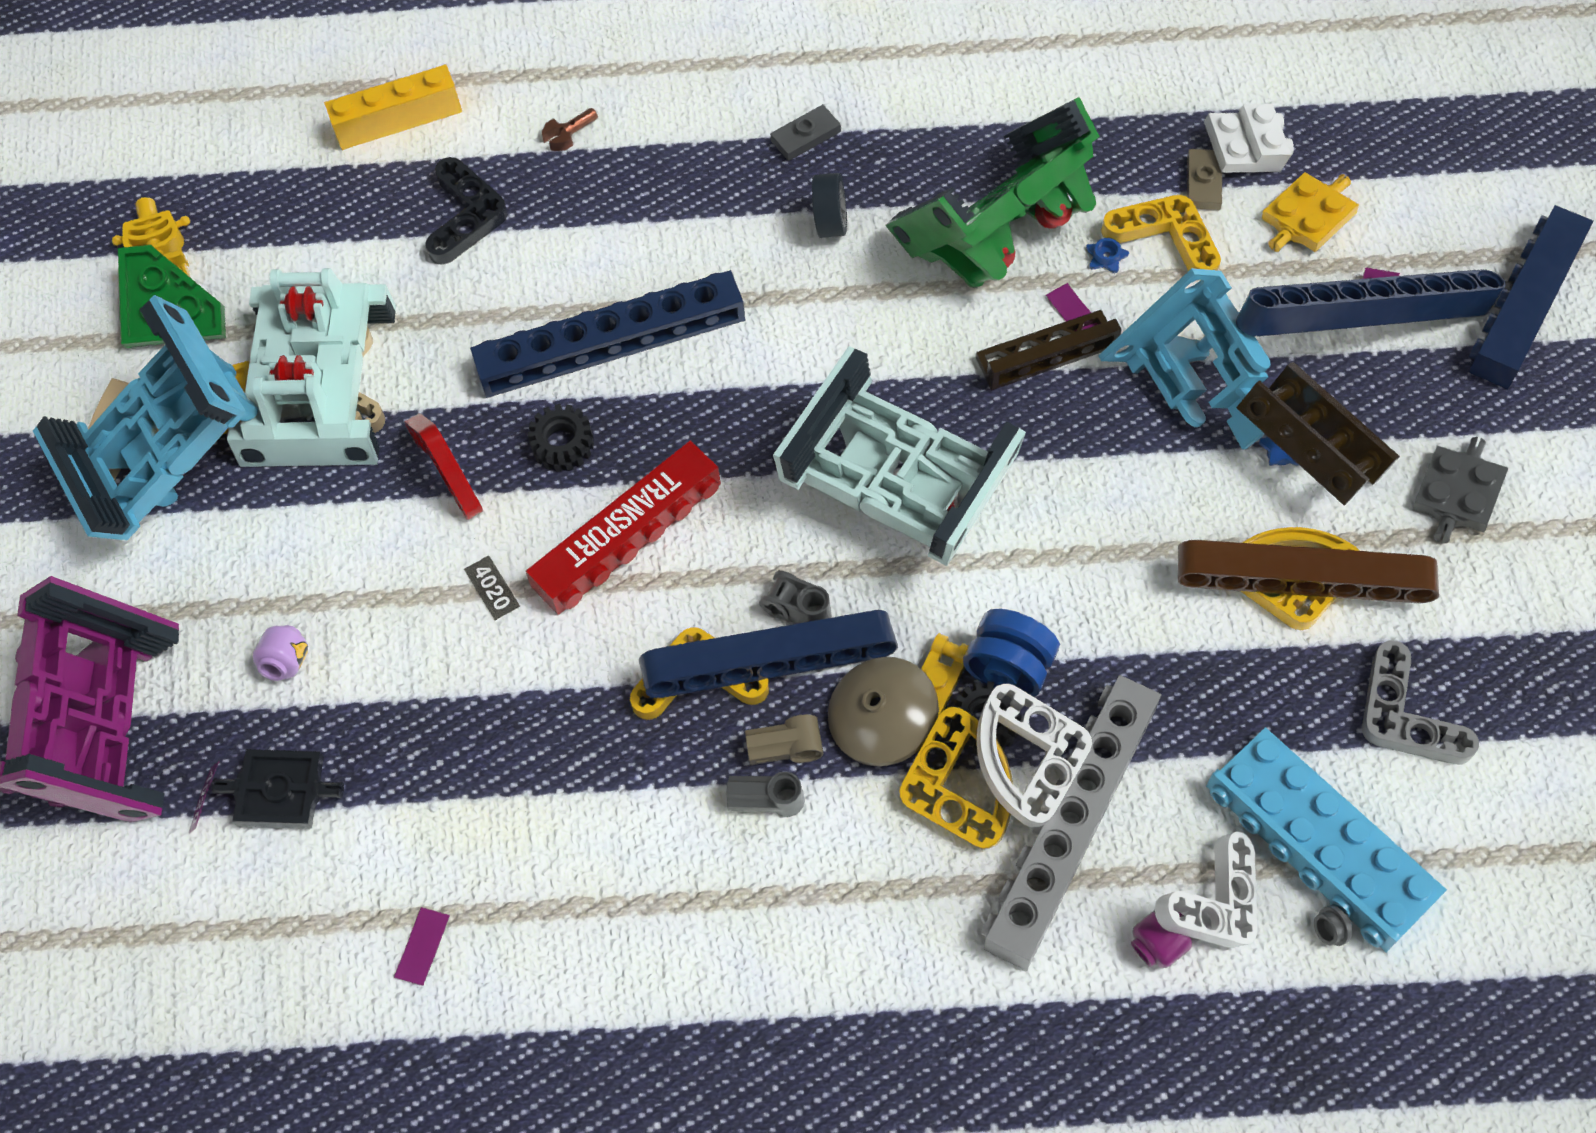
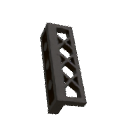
(1047, 354)

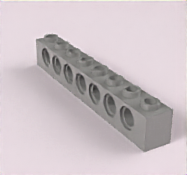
(1020, 943)

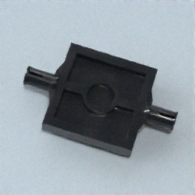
(278, 788)

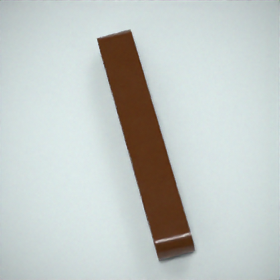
(1308, 571)

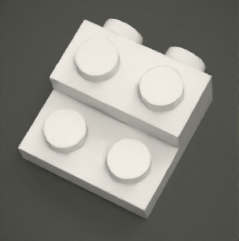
(1249, 139)

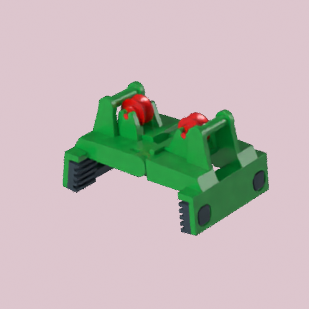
(978, 237)

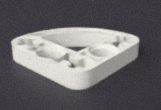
(1051, 741)

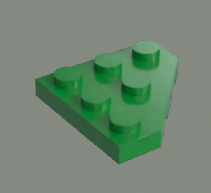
(149, 273)

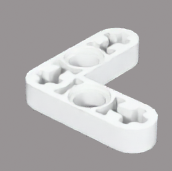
(1229, 925)

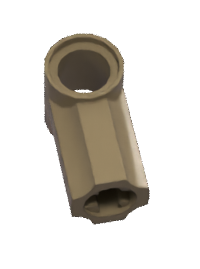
(794, 740)

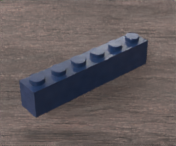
(1530, 297)

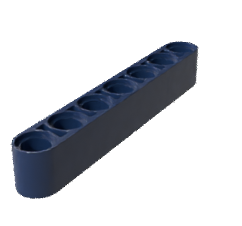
(767, 653)

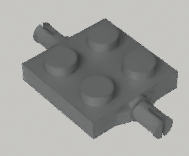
(1460, 489)

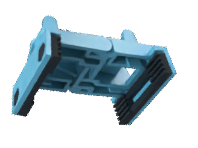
(152, 427)

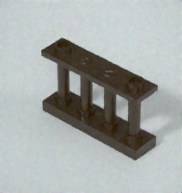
(1318, 433)

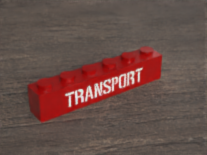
(624, 528)

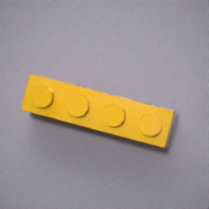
(393, 107)

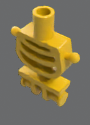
(155, 230)

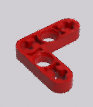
(433, 444)

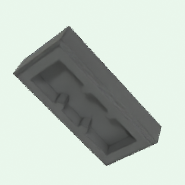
(805, 132)

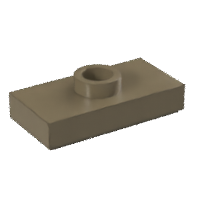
(1204, 179)

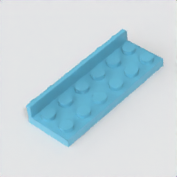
(1325, 839)

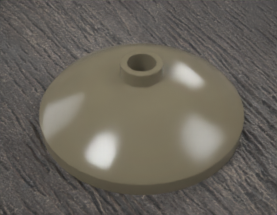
(893, 727)

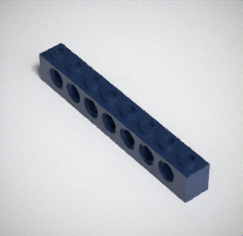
(596, 346)

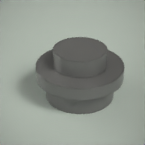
(1333, 926)

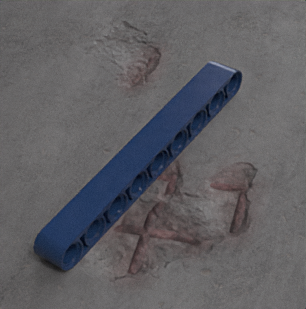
(1368, 302)

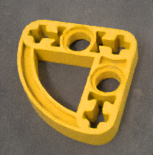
(1285, 604)
(935, 780)

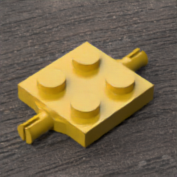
(1309, 212)

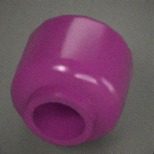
(1157, 944)

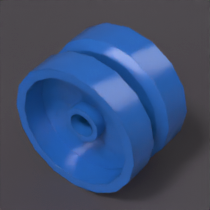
(1011, 651)

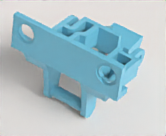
(1167, 356)

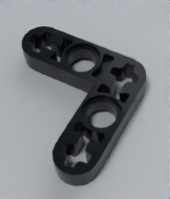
(474, 206)

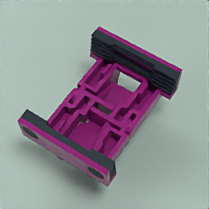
(78, 708)

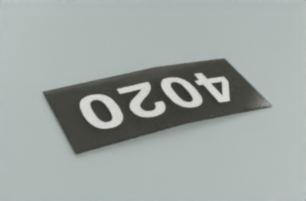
(492, 587)

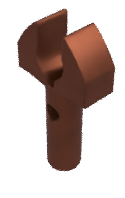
(565, 130)

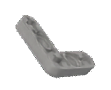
(1400, 723)

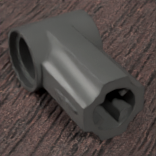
(761, 793)

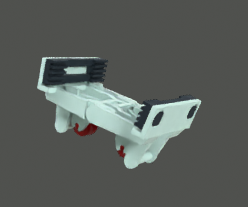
(309, 353)
(933, 468)

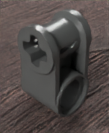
(792, 597)

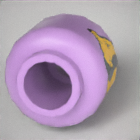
(280, 652)

